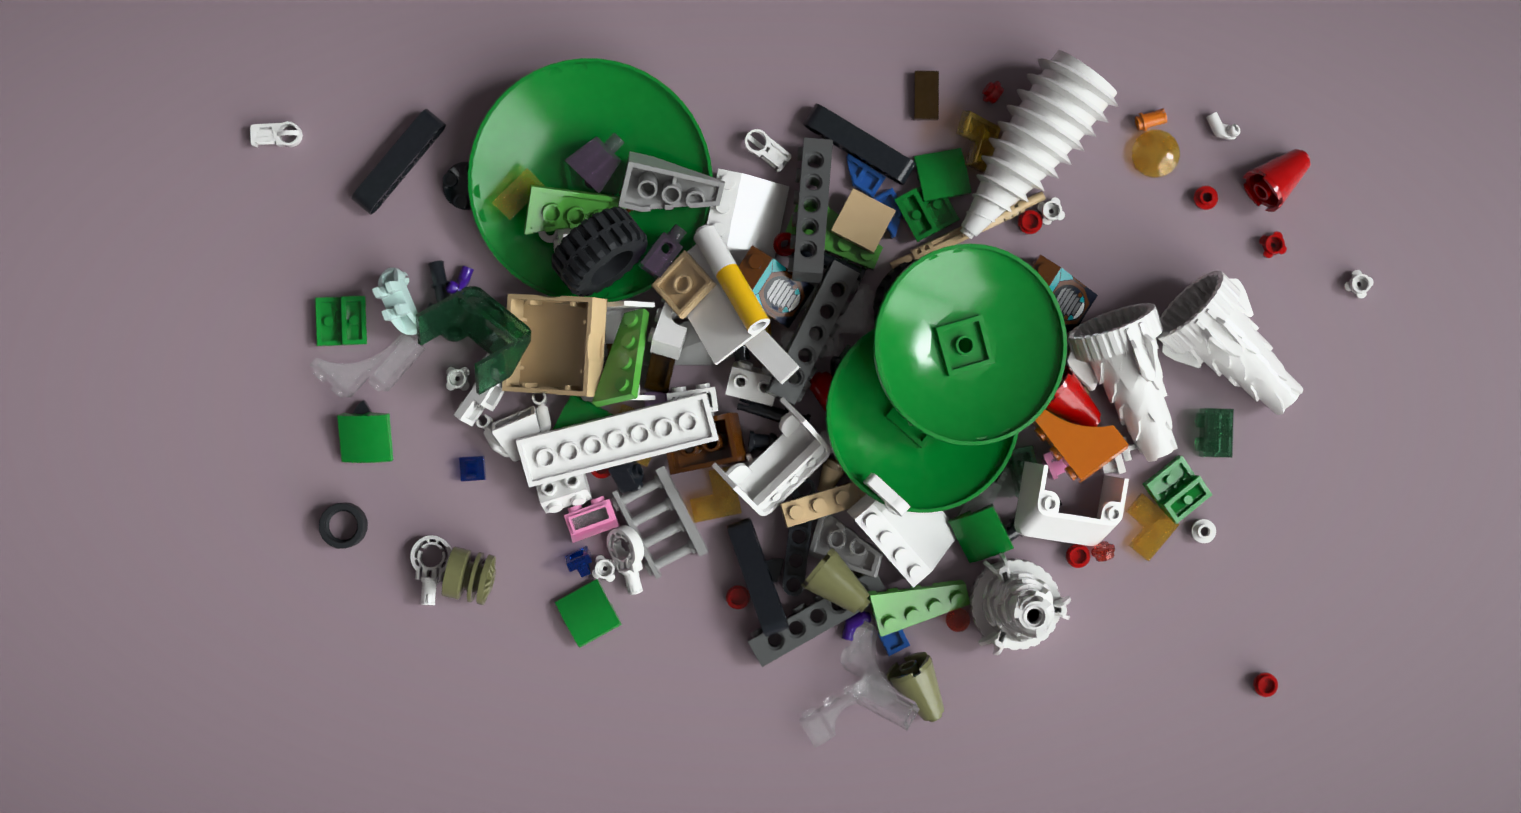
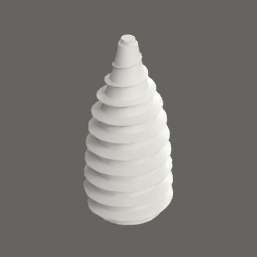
(1040, 135)

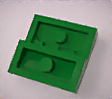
(942, 175)
(925, 217)
(341, 321)
(579, 411)
(365, 437)
(1177, 489)
(981, 533)
(588, 613)

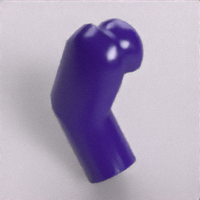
(462, 280)
(853, 623)

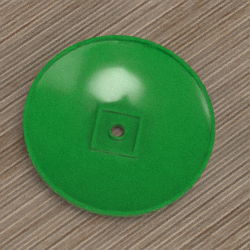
(1012, 336)
(876, 439)

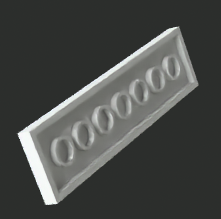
(617, 439)

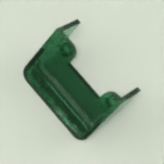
(487, 323)

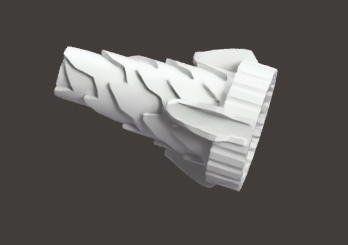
(1214, 327)
(1123, 356)
(1004, 597)

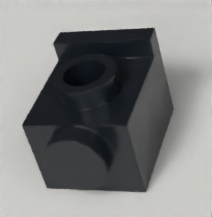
(628, 476)

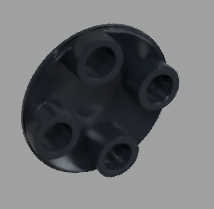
(456, 186)

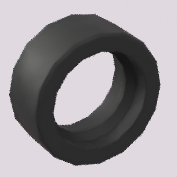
(327, 536)

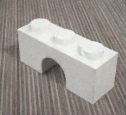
(667, 337)

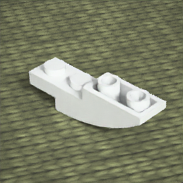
(474, 404)

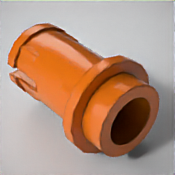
(1150, 119)

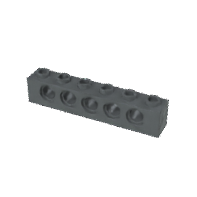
(820, 153)
(847, 281)
(767, 653)

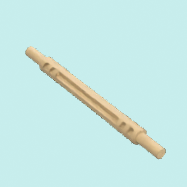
(956, 236)

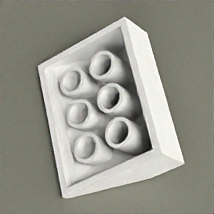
(748, 213)
(909, 541)

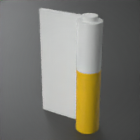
(730, 311)

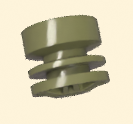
(467, 575)

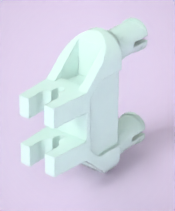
(397, 300)

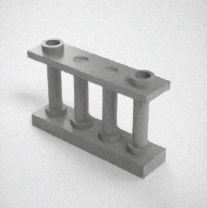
(672, 502)

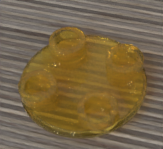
(1155, 153)

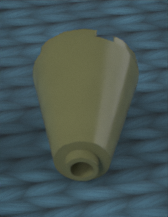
(837, 583)
(918, 682)

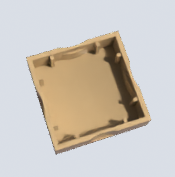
(564, 344)

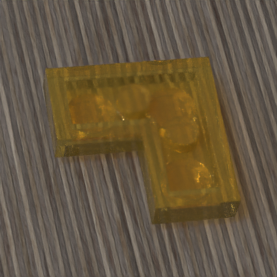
(978, 131)
(516, 194)
(720, 504)
(1156, 527)

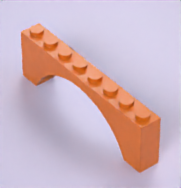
(1078, 446)

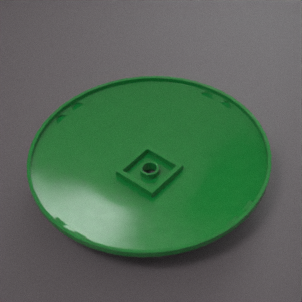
(548, 120)

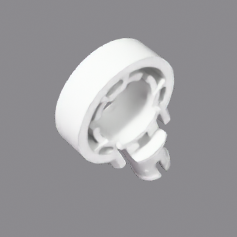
(627, 562)
(422, 571)

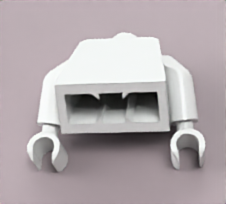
(504, 432)

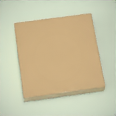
(863, 221)
(684, 284)

